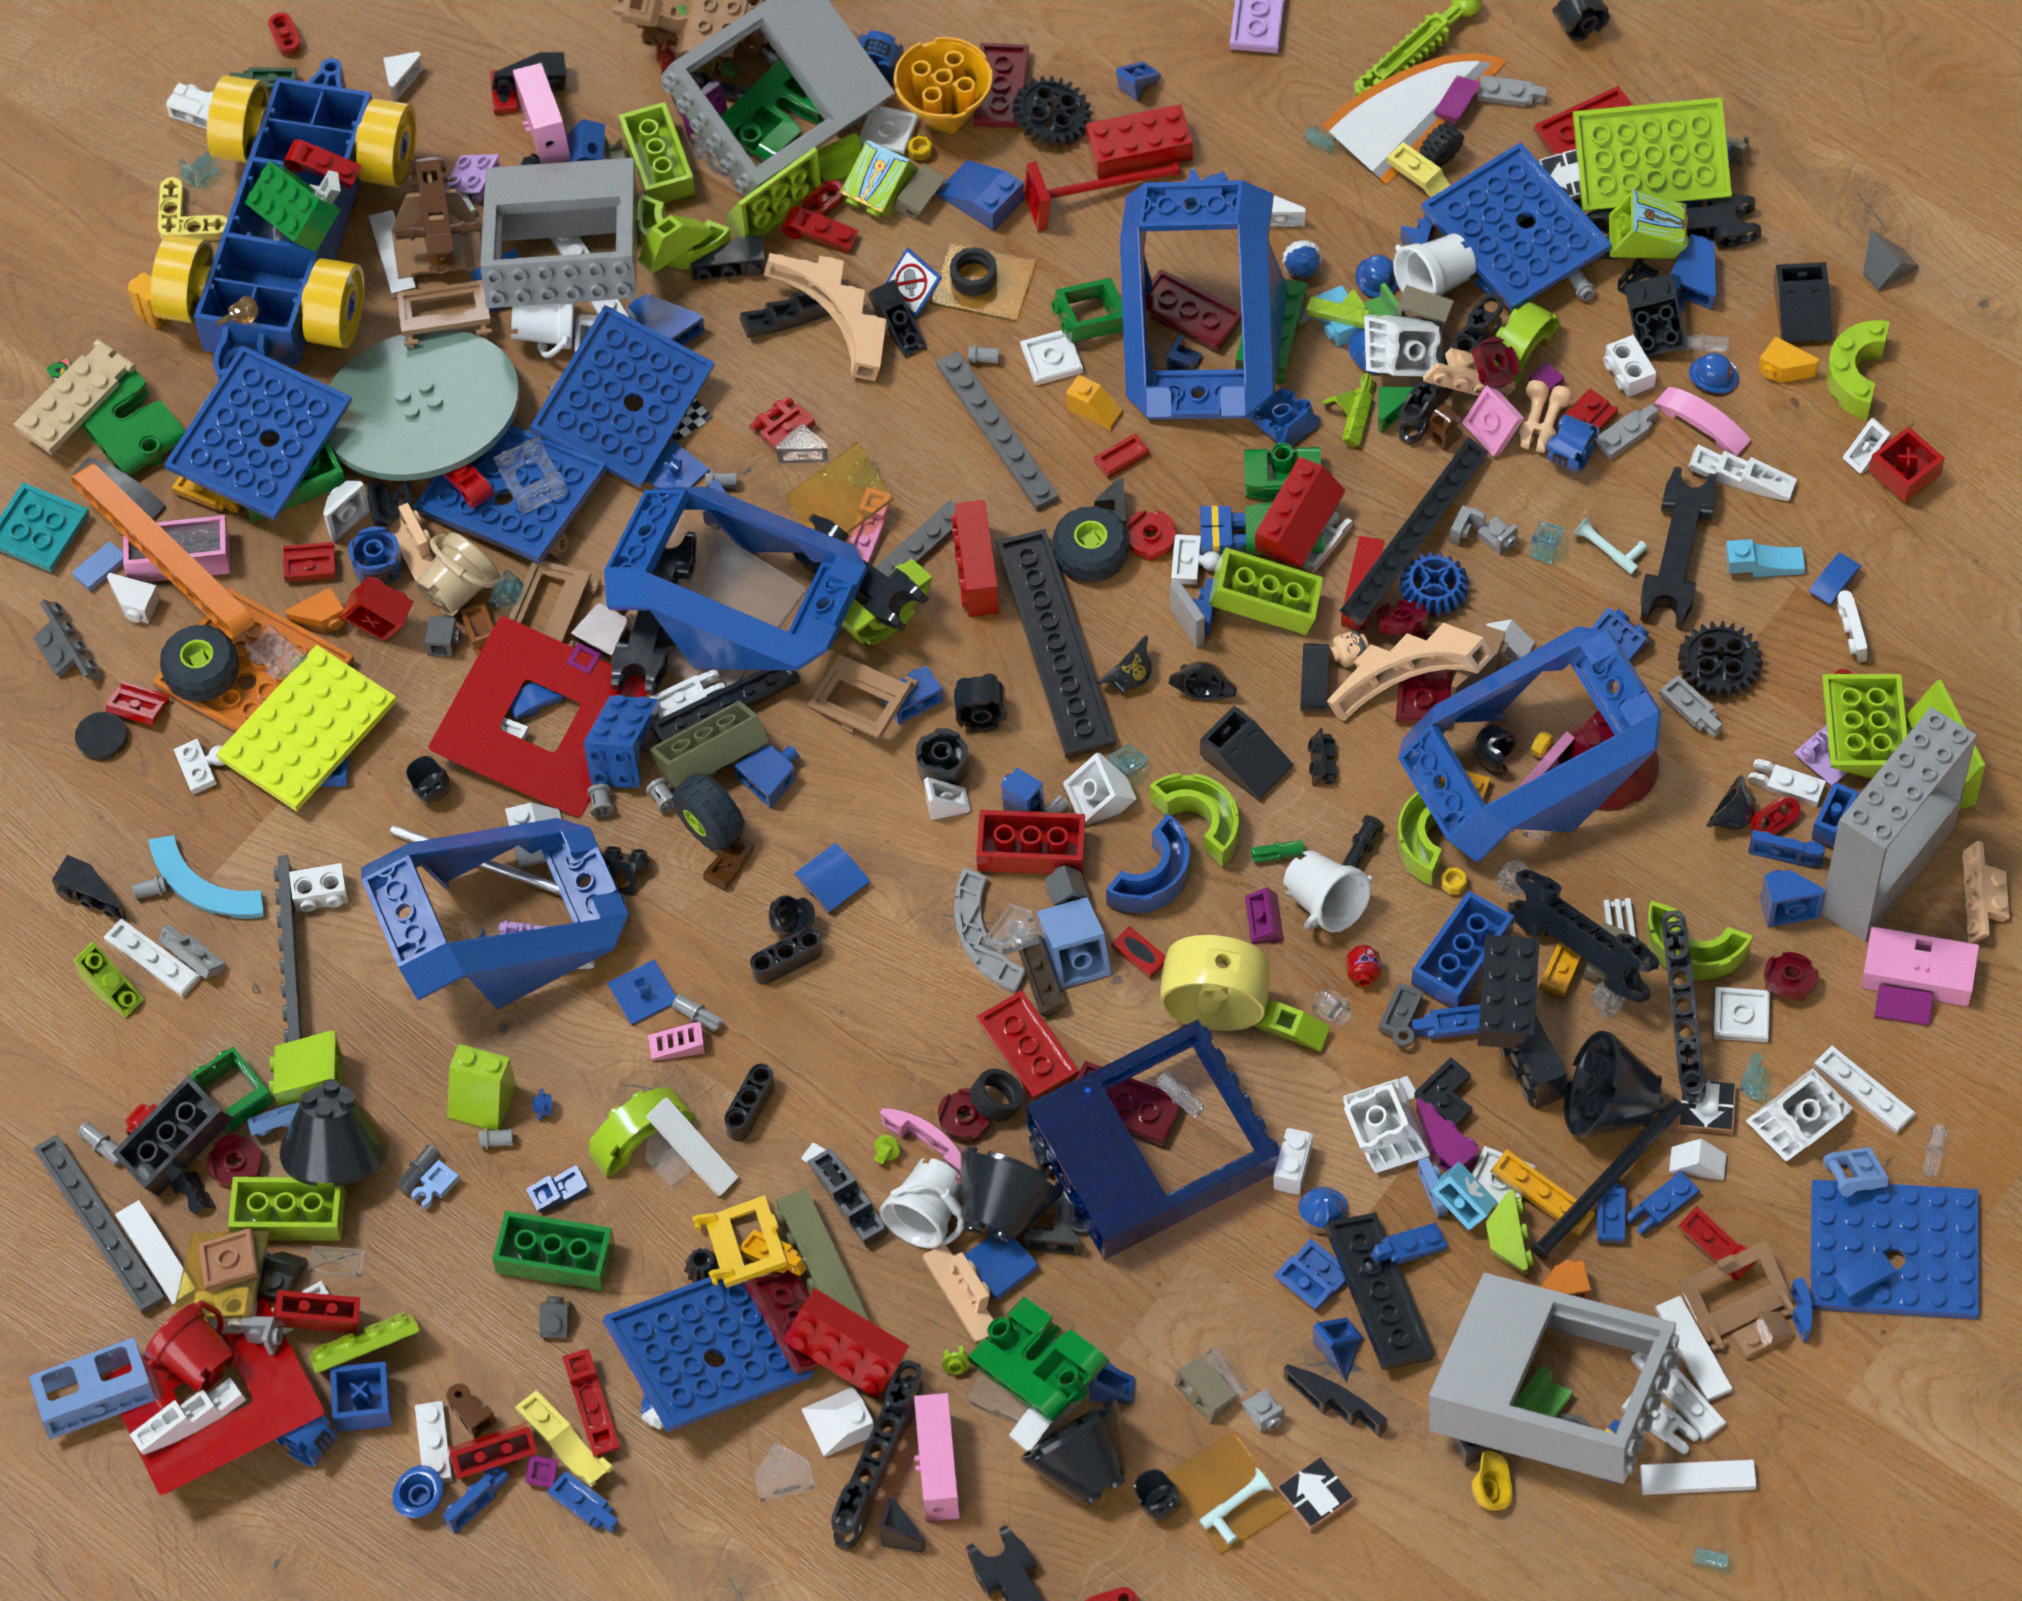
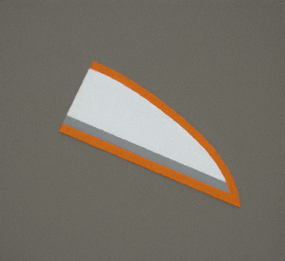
(1402, 109)

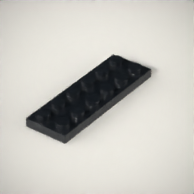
(1379, 1293)

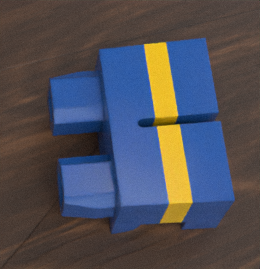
(1217, 528)

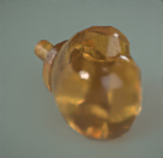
(242, 311)

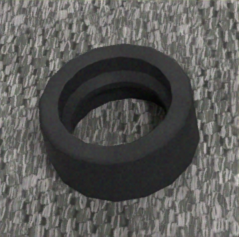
(970, 256)
(1007, 1085)

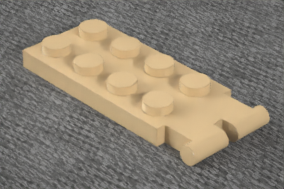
(73, 397)

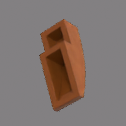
(477, 625)

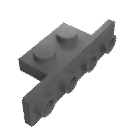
(62, 646)

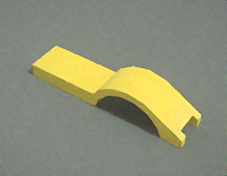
(1418, 169)
(562, 1438)

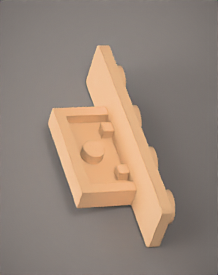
(1460, 374)
(412, 540)
(1984, 893)
(962, 1289)

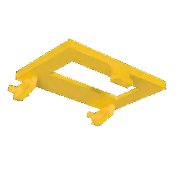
(726, 1247)

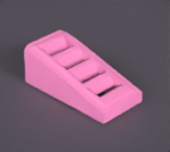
(688, 1049)

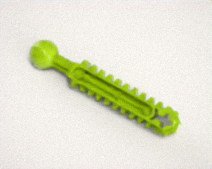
(1418, 44)

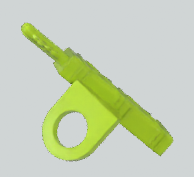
(1348, 312)
(1357, 409)

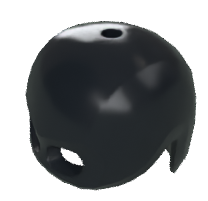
(1492, 746)
(428, 779)
(796, 915)
(1157, 1494)

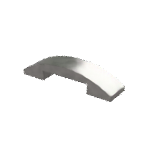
(139, 494)

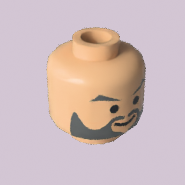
(1348, 648)

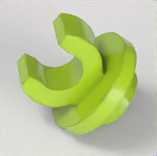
(886, 1148)
(955, 1362)

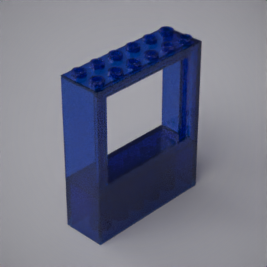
(1106, 1170)

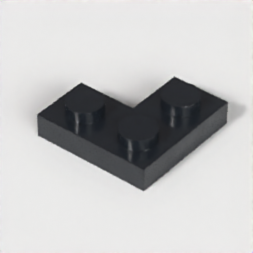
(1441, 1091)

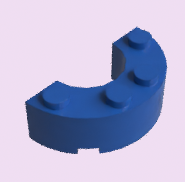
(1162, 884)

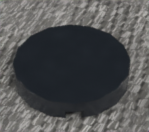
(101, 736)

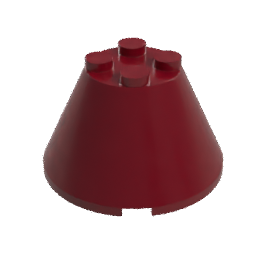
(1595, 731)

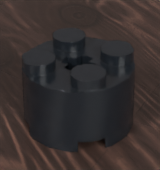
(1581, 17)
(980, 702)
(942, 756)

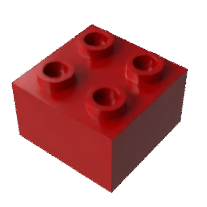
(1906, 464)
(376, 608)

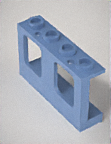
(95, 1398)

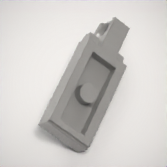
(1510, 91)
(1626, 431)
(1691, 706)
(192, 952)

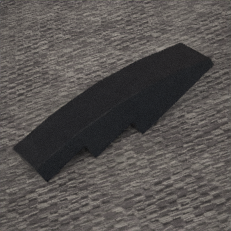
(782, 315)
(848, 1197)
(1326, 1394)

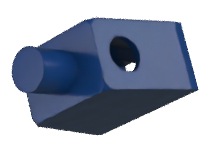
(586, 141)
(768, 773)

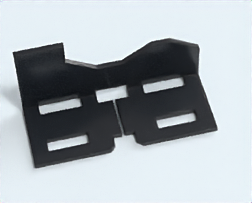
(1642, 272)
(182, 1184)

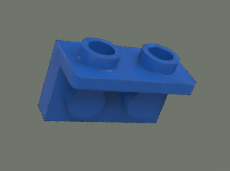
(1628, 637)

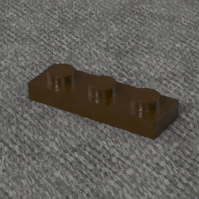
(1042, 978)

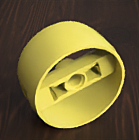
(1211, 993)

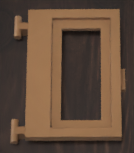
(442, 321)
(568, 601)
(868, 680)
(1745, 1309)

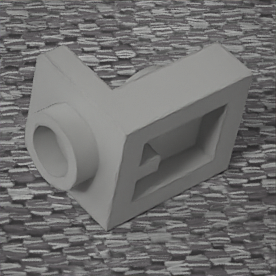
(1466, 519)
(1498, 535)
(263, 1331)
(1264, 1411)

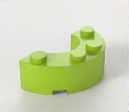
(653, 211)
(1525, 330)
(1851, 348)
(866, 627)
(1207, 799)
(1414, 847)
(1709, 958)
(628, 1128)

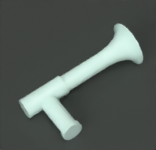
(1625, 561)
(1215, 1516)

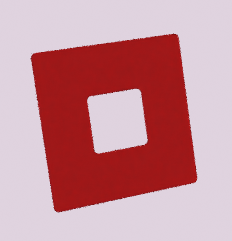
(472, 729)
(279, 1405)

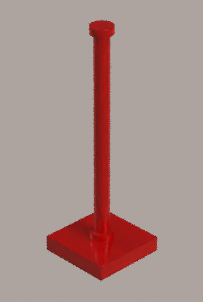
(1039, 197)

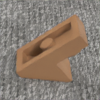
(1763, 1334)

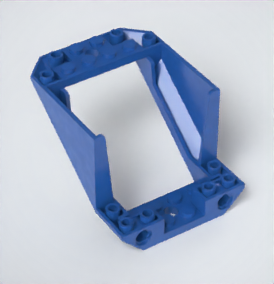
(1262, 288)
(710, 631)
(1561, 796)
(502, 964)

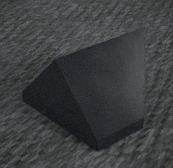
(898, 1530)

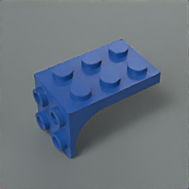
(616, 740)

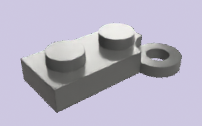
(1401, 1013)

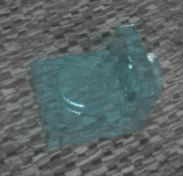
(199, 171)
(1545, 541)
(507, 591)
(1128, 760)
(1751, 1080)

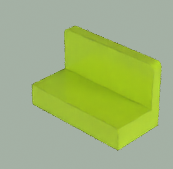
(839, 158)

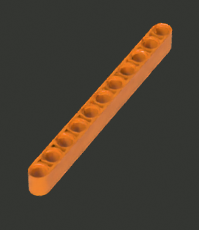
(162, 551)

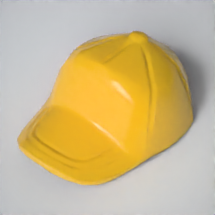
(1492, 1483)

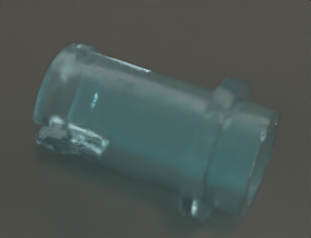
(1319, 138)
(1711, 1558)

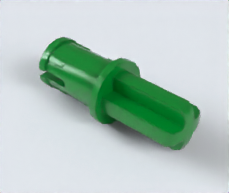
(1277, 851)

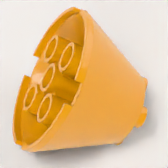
(943, 82)

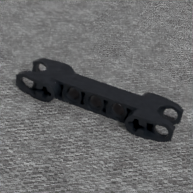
(1713, 221)
(1426, 396)
(1670, 587)
(885, 593)
(643, 650)
(1615, 956)
(1682, 966)
(857, 1496)
(1006, 1571)

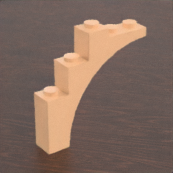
(844, 303)
(1412, 656)

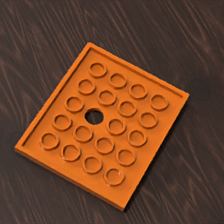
(237, 704)

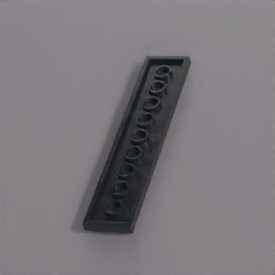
(1055, 643)

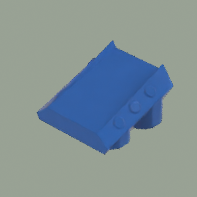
(1286, 417)

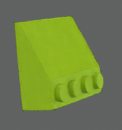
(771, 201)
(1940, 700)
(1863, 720)

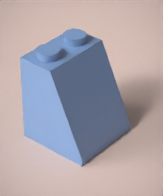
(1074, 942)

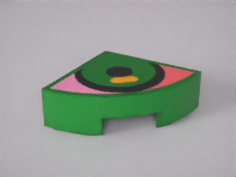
(58, 368)

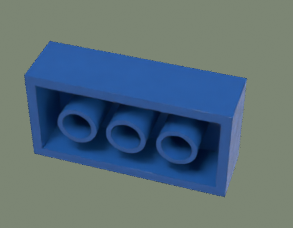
(1457, 952)

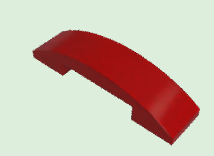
(591, 1402)

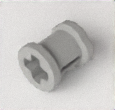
(661, 793)
(600, 800)

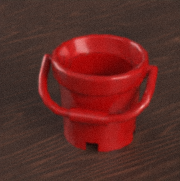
(192, 1347)

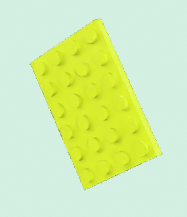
(306, 728)

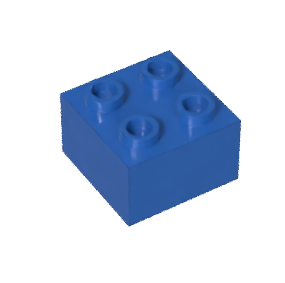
(361, 1396)

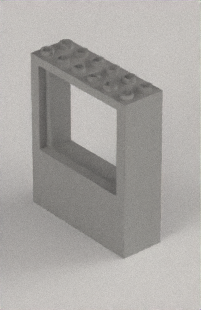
(820, 57)
(560, 203)
(1897, 823)
(1494, 1351)

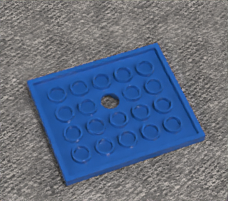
(1509, 258)
(615, 363)
(252, 400)
(504, 525)
(1923, 1223)
(672, 1333)

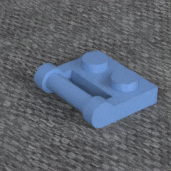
(1864, 1167)

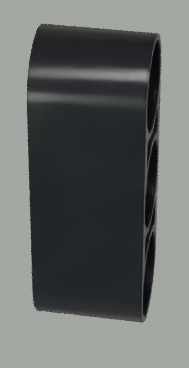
(1314, 677)
(793, 945)
(749, 1090)

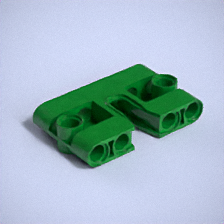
(760, 117)
(130, 438)
(1263, 480)
(1034, 1364)

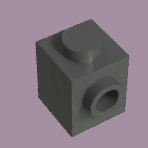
(442, 636)
(1065, 885)

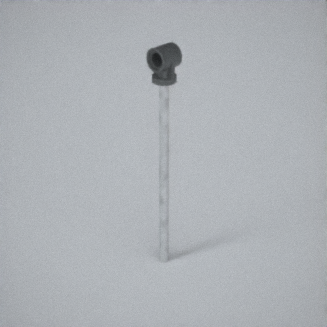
(496, 866)

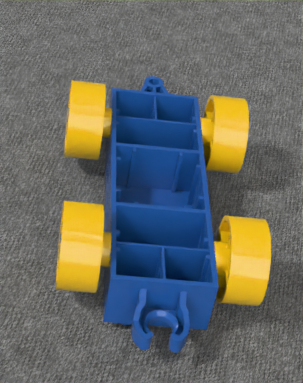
(296, 290)

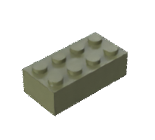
(710, 744)

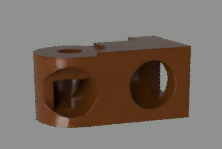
(1445, 424)
(468, 1412)

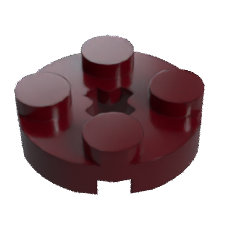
(1488, 371)
(1402, 618)
(1779, 982)
(953, 1125)
(222, 1155)

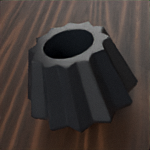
(700, 1263)

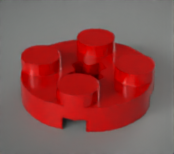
(1155, 546)

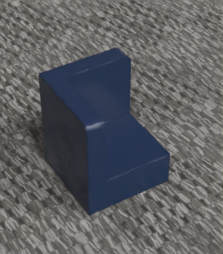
(1182, 357)

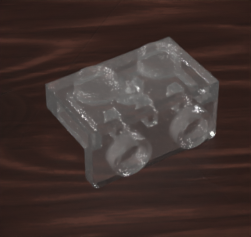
(275, 653)

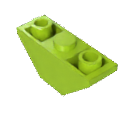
(670, 240)
(107, 980)
(1294, 1025)
(1508, 1234)

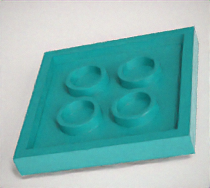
(39, 526)

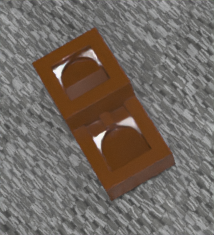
(728, 863)

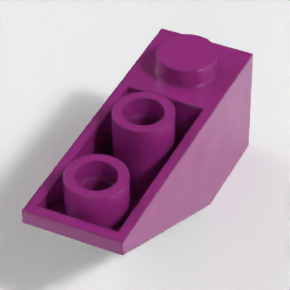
(1445, 1140)

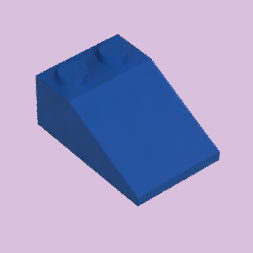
(983, 193)

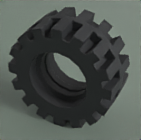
(1442, 144)

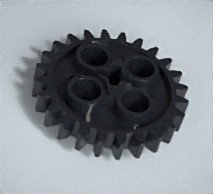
(1036, 100)
(1720, 660)

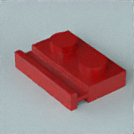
(1593, 409)
(309, 562)
(137, 703)

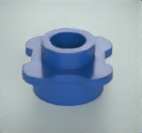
(542, 1104)

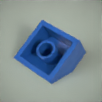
(1790, 898)

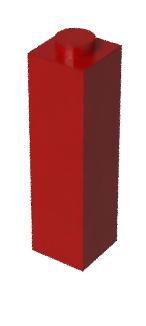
(1366, 554)

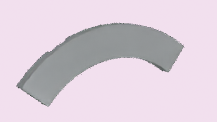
(972, 931)

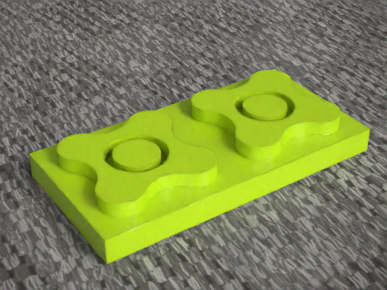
(372, 1338)

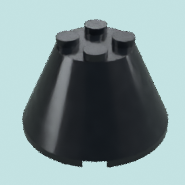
(1610, 1089)
(332, 1138)
(1002, 1194)
(1083, 1454)

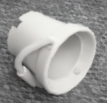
(1434, 265)
(544, 325)
(1328, 891)
(924, 1206)

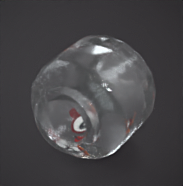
(1331, 1007)

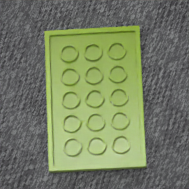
(1654, 149)

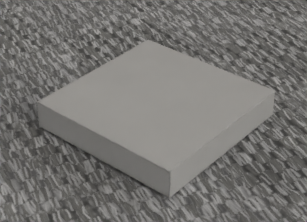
(1187, 613)

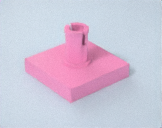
(1493, 420)
(1551, 759)

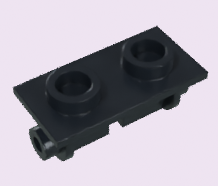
(1322, 747)

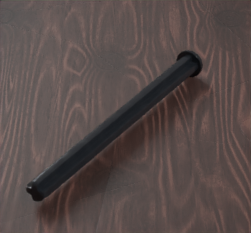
(1607, 1179)

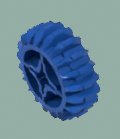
(1434, 576)

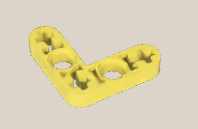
(180, 223)

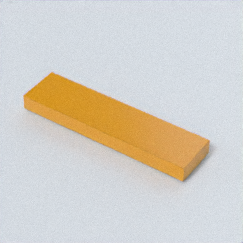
(1537, 1188)

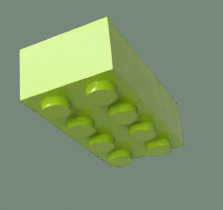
(657, 153)
(1265, 591)
(287, 1208)

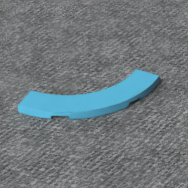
(198, 891)

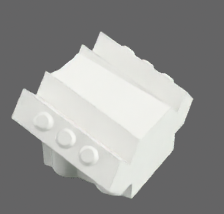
(1402, 344)
(1799, 1115)
(1385, 1125)

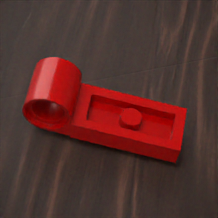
(319, 161)
(818, 228)
(471, 485)
(1712, 1239)

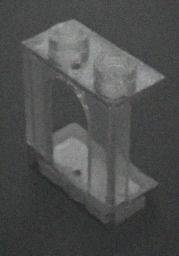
(536, 493)

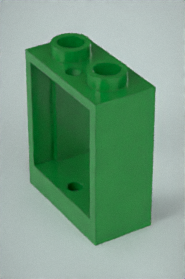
(1090, 328)
(248, 1105)

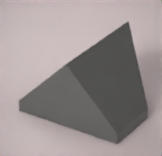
(1886, 261)

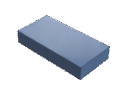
(98, 566)

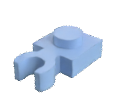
(436, 1181)

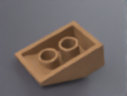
(1496, 641)

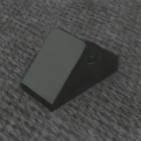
(1113, 499)
(1059, 1240)
(282, 1274)

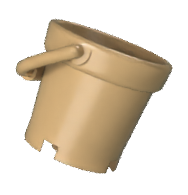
(456, 573)

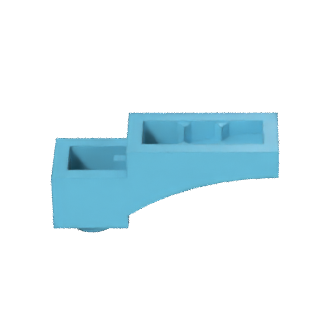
(1763, 560)

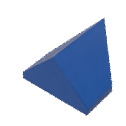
(1338, 1343)
(1112, 1384)

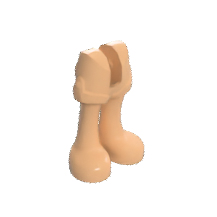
(1538, 394)

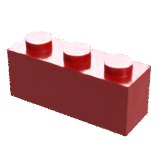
(316, 1311)
(492, 1450)

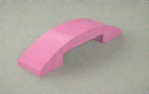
(1705, 417)
(868, 534)
(903, 1122)

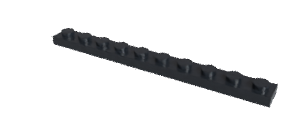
(1413, 531)

